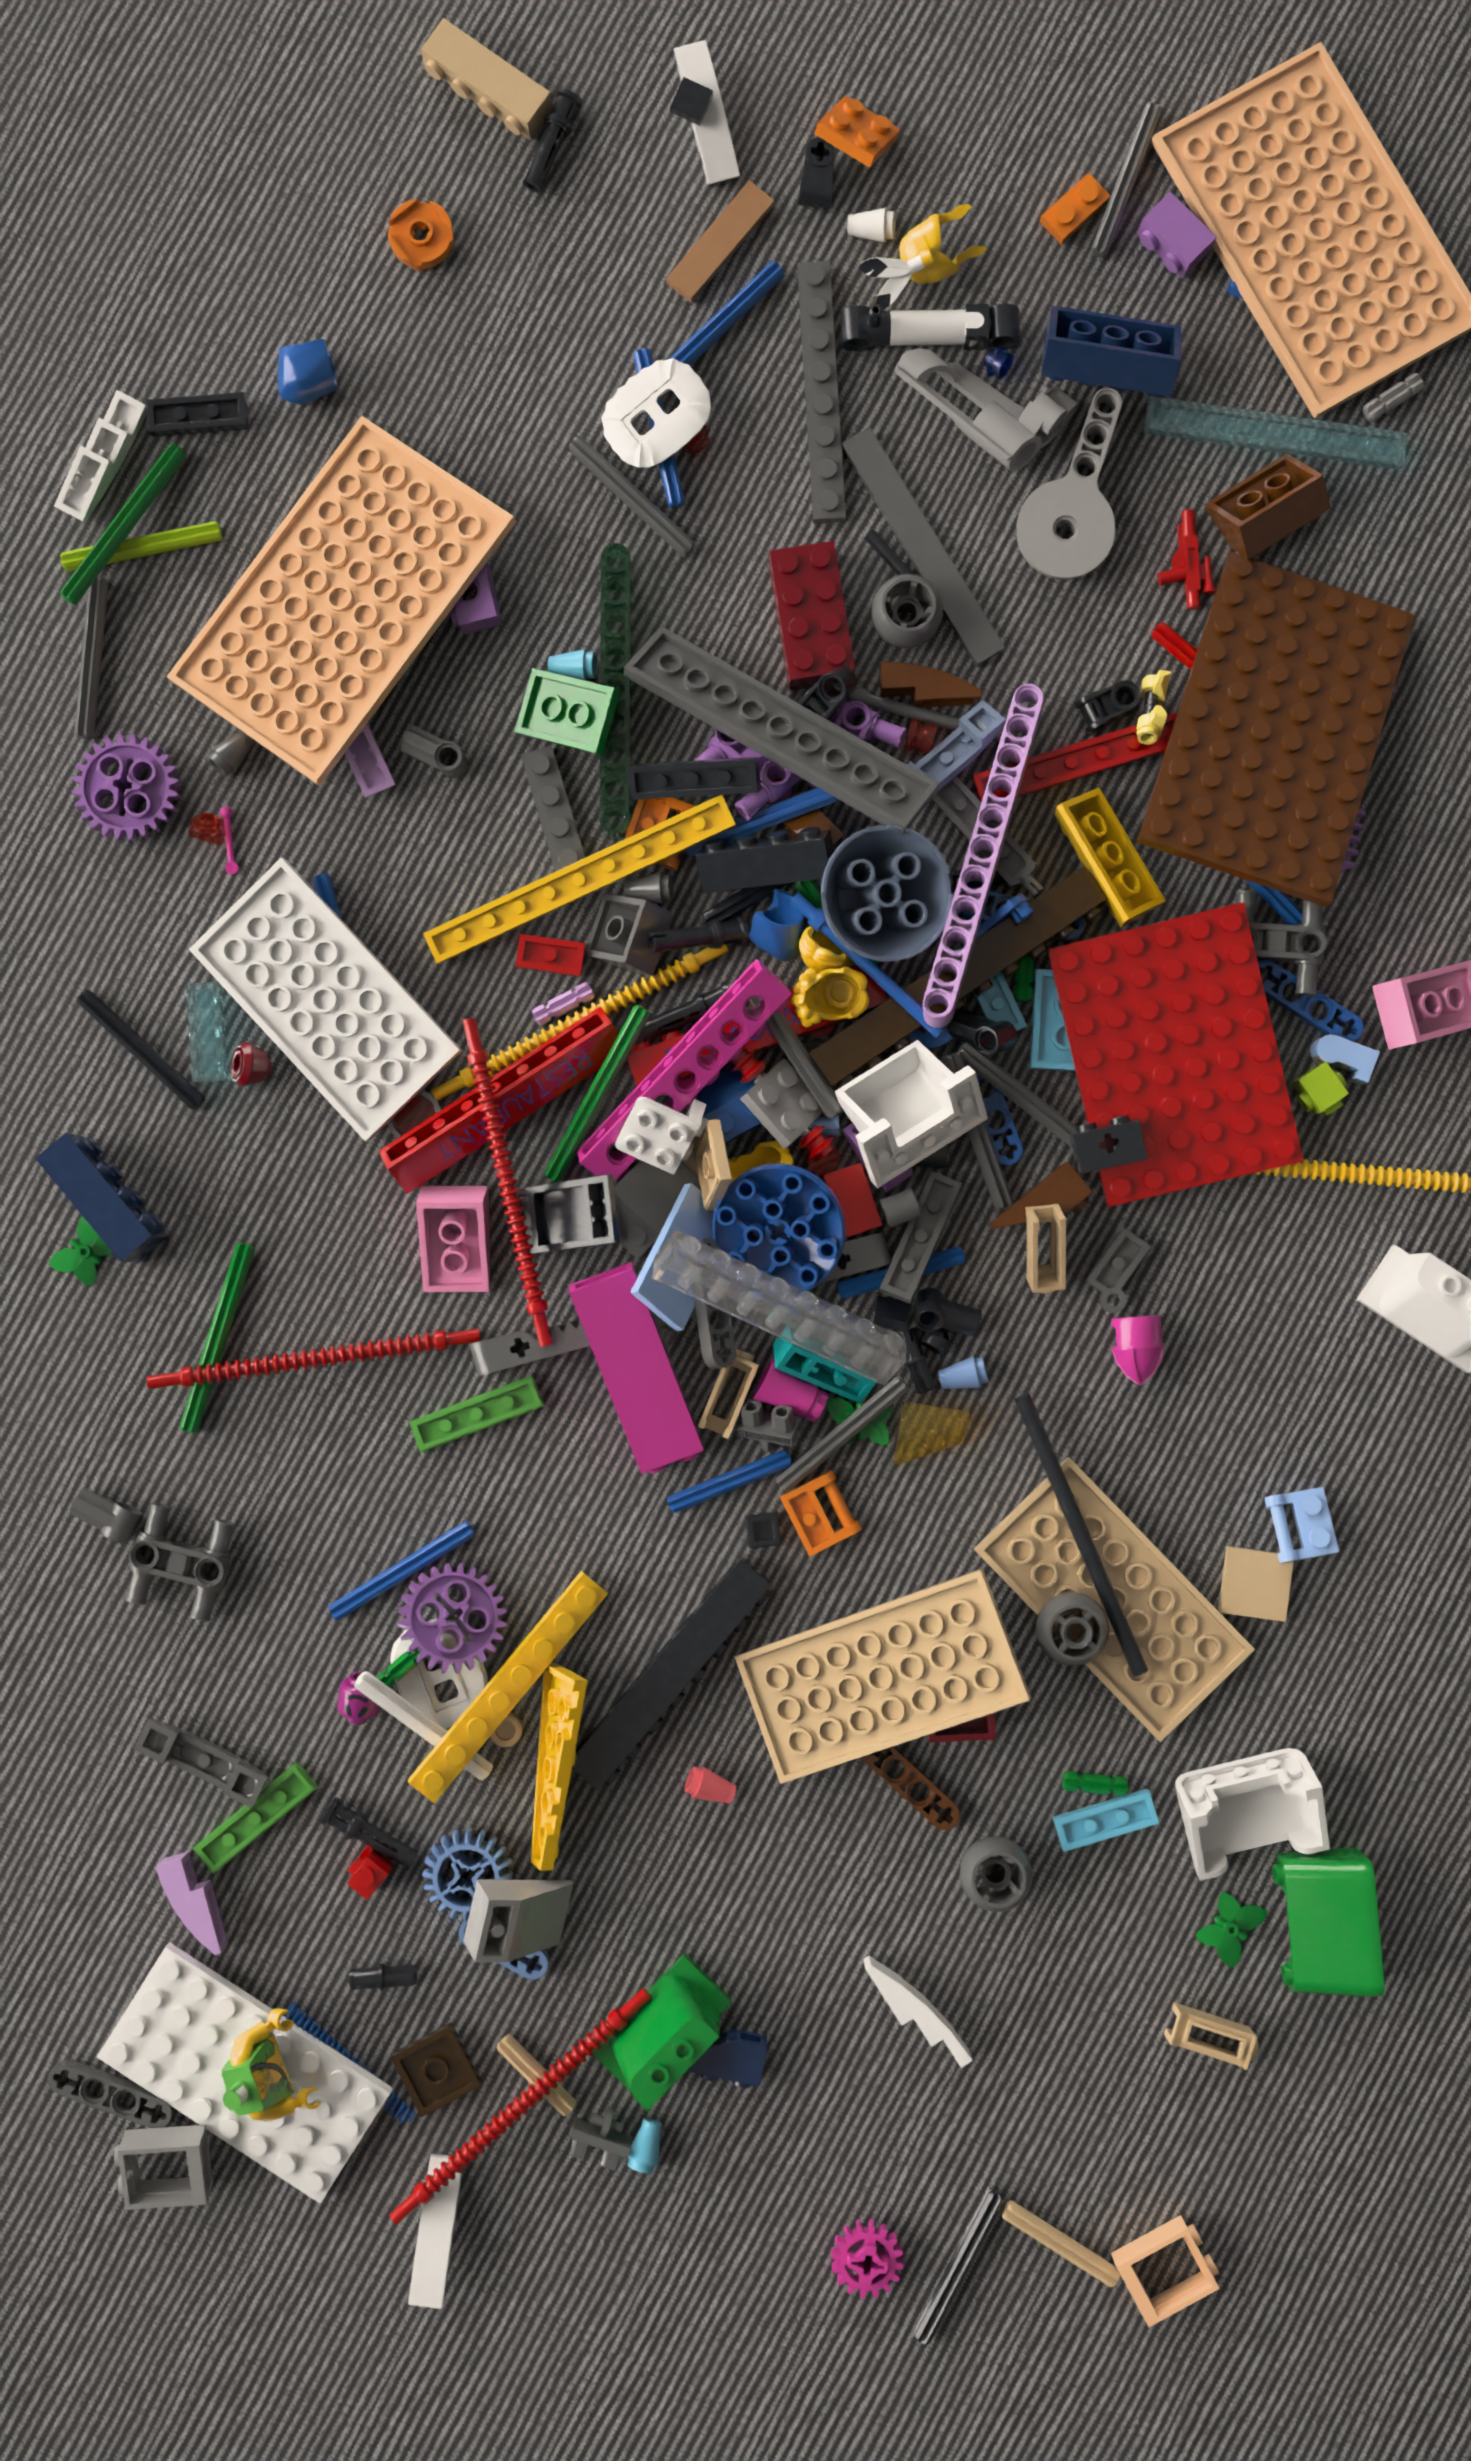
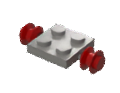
(783, 1104)

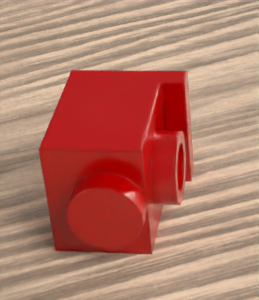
(368, 1872)

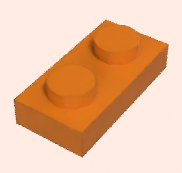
(1075, 208)

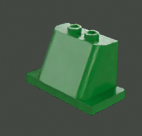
(666, 2032)

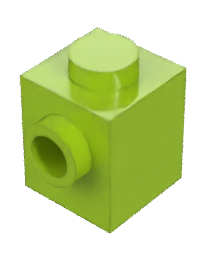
(1321, 1089)

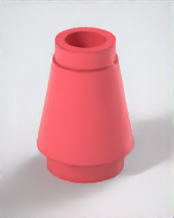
(709, 1786)

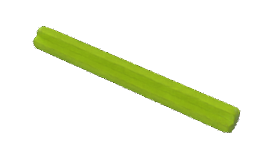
(151, 544)

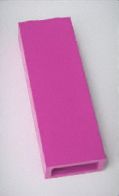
(636, 1369)

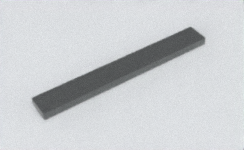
(922, 545)

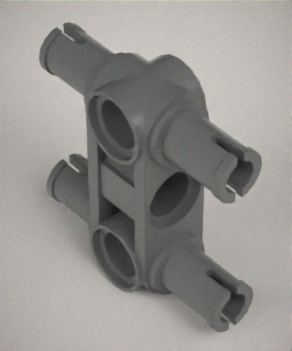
(1283, 942)
(180, 1561)

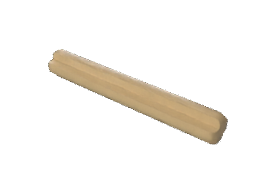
(1060, 2243)

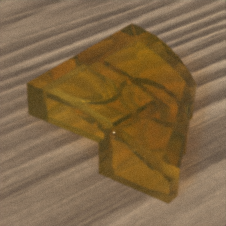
(928, 1430)

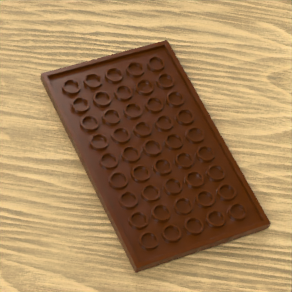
(1277, 729)

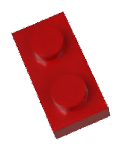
(550, 955)

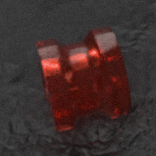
(920, 736)

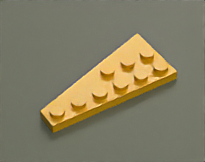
(558, 1732)

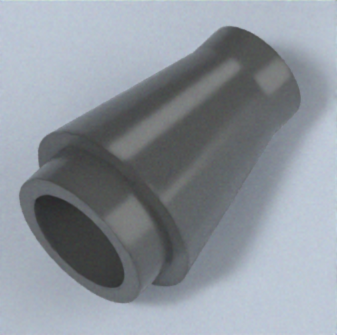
(230, 753)
(653, 888)

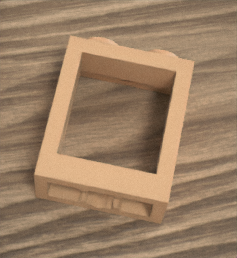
(1181, 2294)

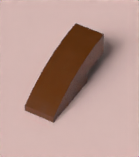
(926, 685)

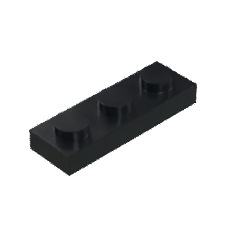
(197, 414)

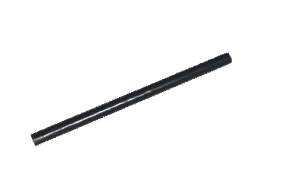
(1081, 1534)

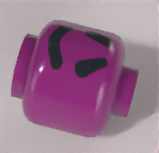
(354, 1704)

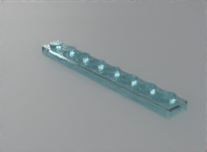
(1275, 432)

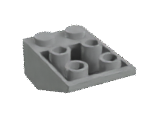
(515, 1918)

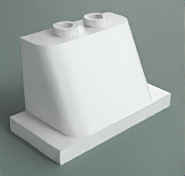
(909, 1110)
(1424, 1301)

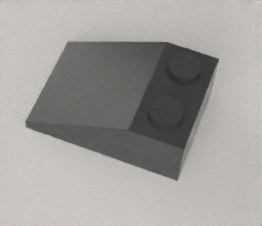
(645, 1202)

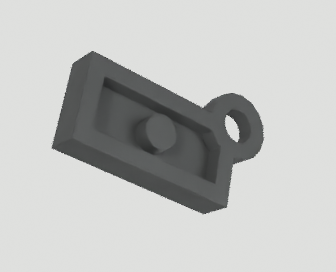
(1116, 1268)

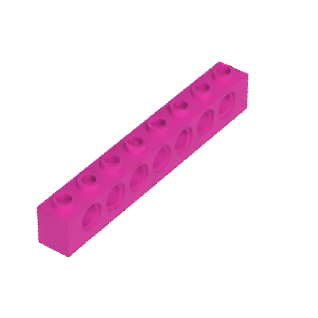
(685, 1056)

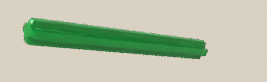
(123, 524)
(597, 1093)
(218, 1334)

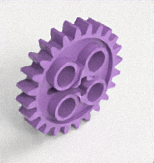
(97, 785)
(427, 1635)

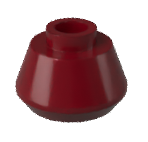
(249, 1065)

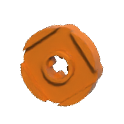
(421, 215)

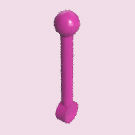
(231, 867)

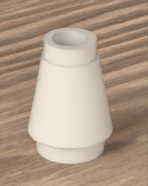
(873, 225)

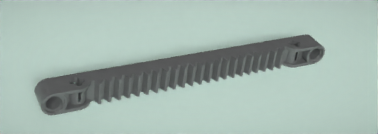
(498, 1352)

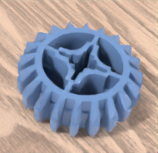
(450, 1848)

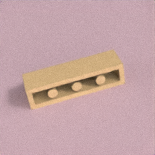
(486, 79)

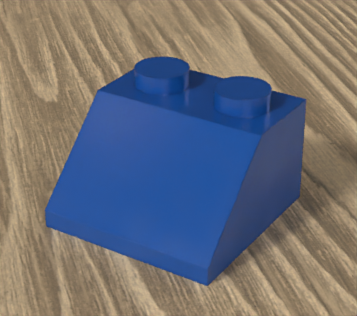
(724, 1104)

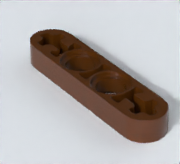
(909, 1777)

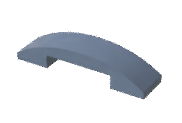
(962, 746)

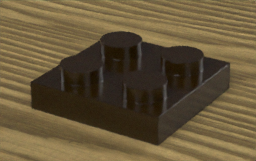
(436, 2069)

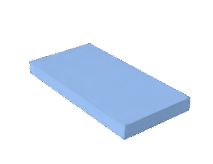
(690, 1219)

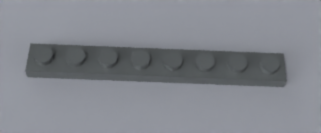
(821, 392)

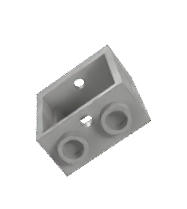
(164, 2192)

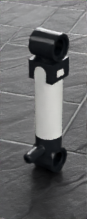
(970, 327)

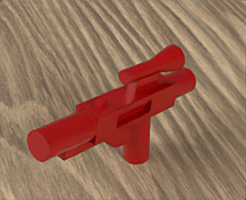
(1186, 563)

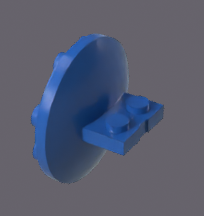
(782, 1224)

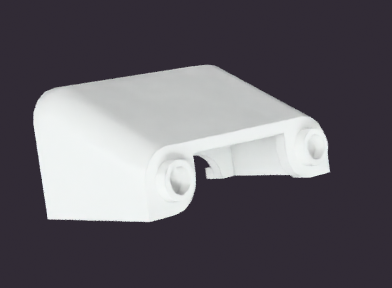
(1251, 1806)

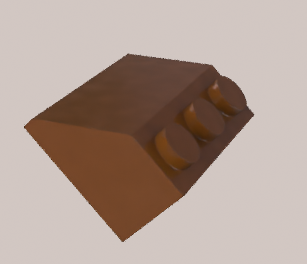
(1269, 505)

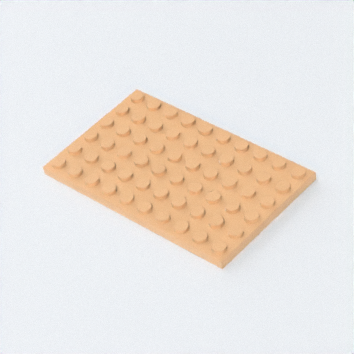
(1317, 229)
(341, 600)

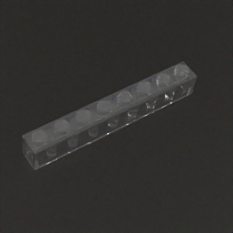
(779, 1308)

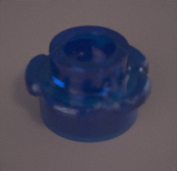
(998, 362)

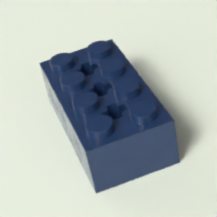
(1111, 351)
(102, 1197)

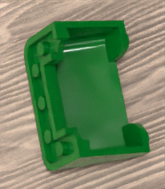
(1331, 1923)

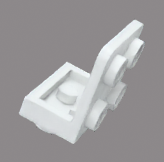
(660, 1133)

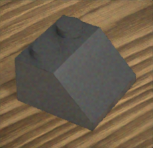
(622, 933)

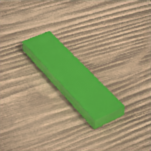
(476, 1413)
(250, 1823)

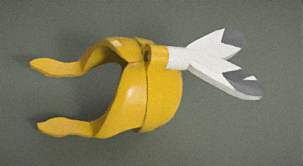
(919, 258)

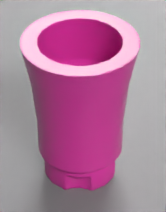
(784, 1389)

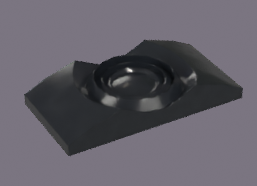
(570, 1214)

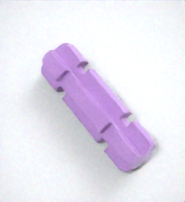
(563, 1003)

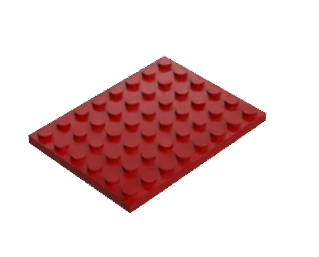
(1183, 1040)

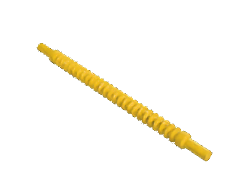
(1378, 1175)

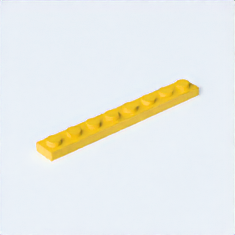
(507, 1687)

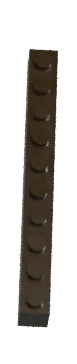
(992, 955)

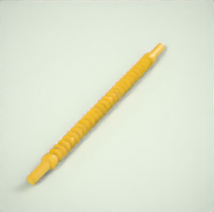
(690, 963)

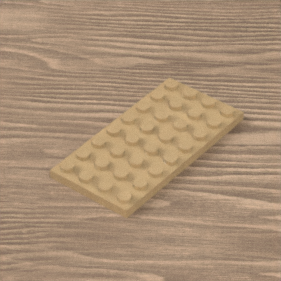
(1175, 1626)
(882, 1676)

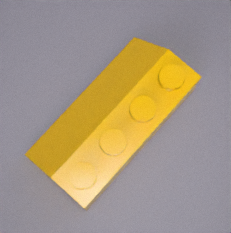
(1109, 856)

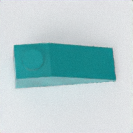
(820, 1371)

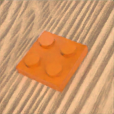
(857, 131)

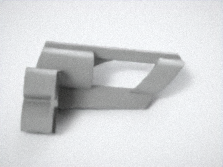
(1002, 426)

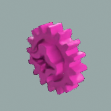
(880, 2265)

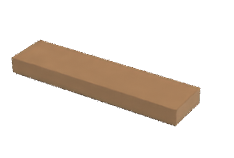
(720, 241)

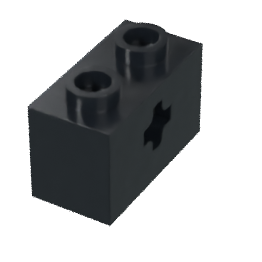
(1128, 1145)

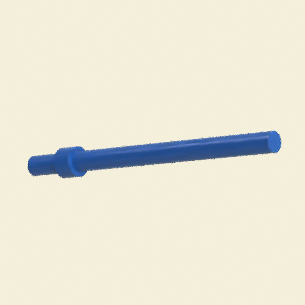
(818, 922)

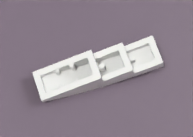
(713, 134)
(102, 457)
(910, 2004)
(434, 2242)

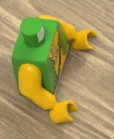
(258, 2077)

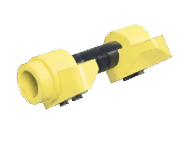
(1154, 691)

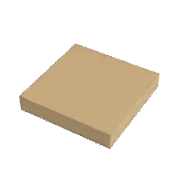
(712, 1165)
(1255, 1584)

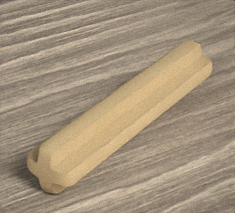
(531, 2069)

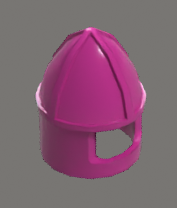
(1138, 1346)

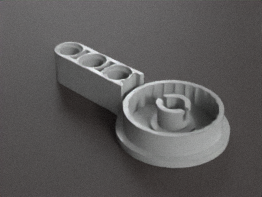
(1073, 502)

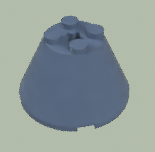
(886, 893)

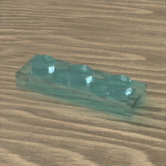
(206, 1032)

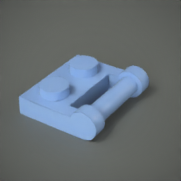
(1311, 1521)

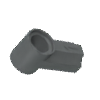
(433, 751)
(900, 1208)
(114, 1519)

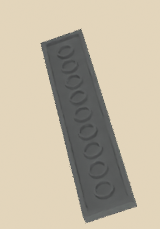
(781, 730)

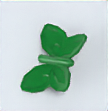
(84, 1256)
(876, 1430)
(1228, 1926)

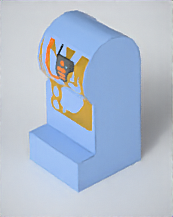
(1345, 1055)

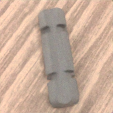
(1393, 397)

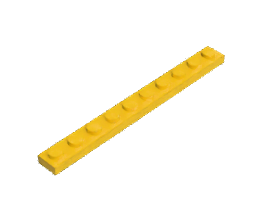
(579, 879)

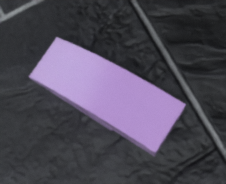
(193, 1901)

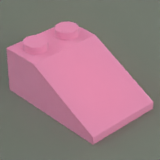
(1425, 1005)
(454, 1238)

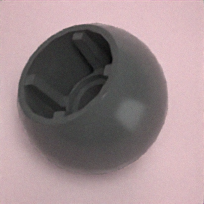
(903, 633)
(1091, 1641)
(1000, 1851)

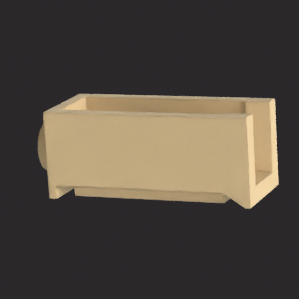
(1048, 1277)
(744, 1362)
(1188, 2016)

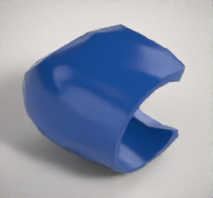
(305, 372)
(778, 928)

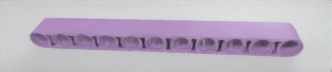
(987, 839)

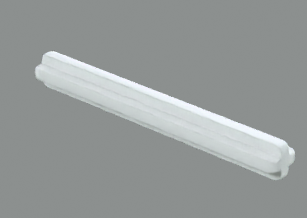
(414, 1718)

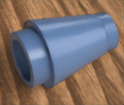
(964, 1374)

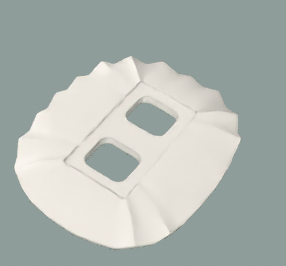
(670, 430)
(419, 1683)

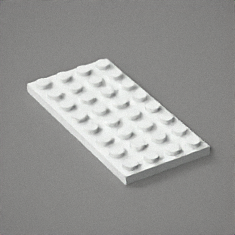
(325, 999)
(182, 2037)

